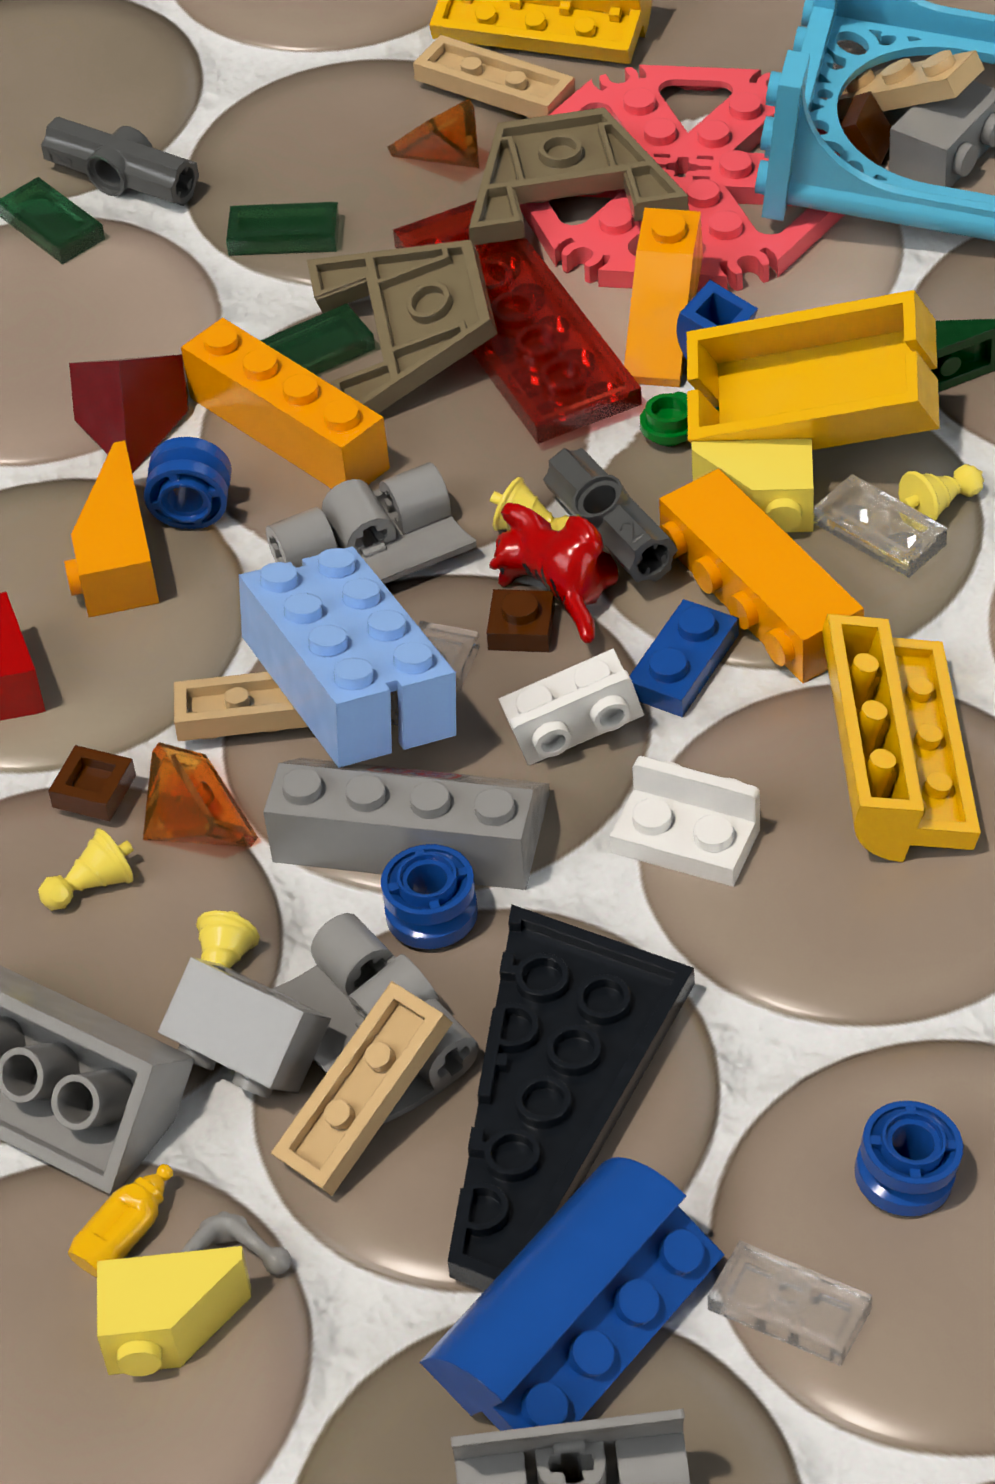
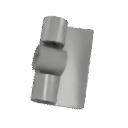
(392, 528)
(346, 985)
(595, 1451)

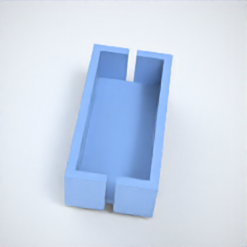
(341, 649)

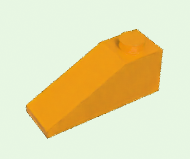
(663, 284)
(110, 543)

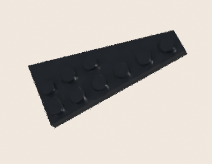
(557, 1070)

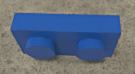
(683, 657)

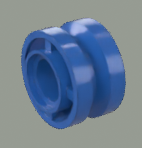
(187, 483)
(429, 896)
(901, 1183)

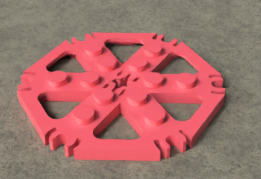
(716, 180)

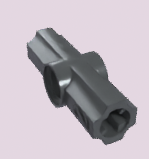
(120, 161)
(602, 500)

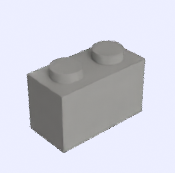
(944, 137)
(243, 1027)

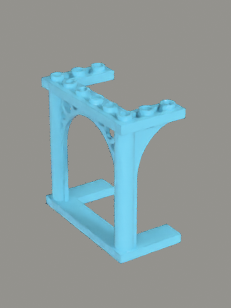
(803, 162)

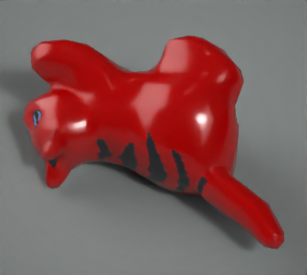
(563, 560)

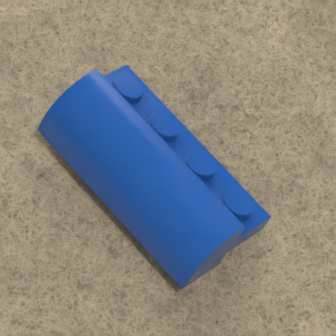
(576, 1301)

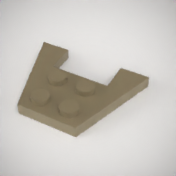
(561, 159)
(425, 307)

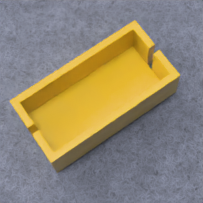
(817, 374)

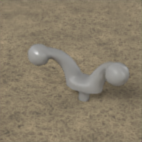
(231, 1228)

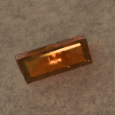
(443, 139)
(191, 802)

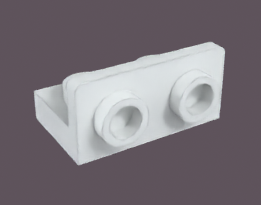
(571, 707)
(688, 821)

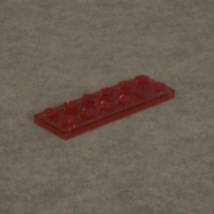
(546, 349)

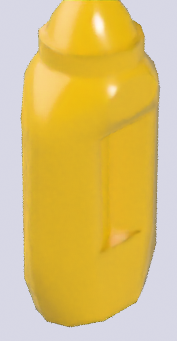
(120, 1221)

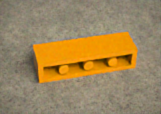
(284, 406)
(755, 570)

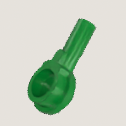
(666, 419)

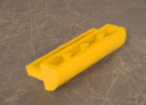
(558, 27)
(898, 739)

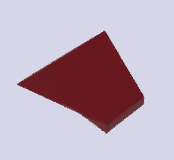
(129, 401)

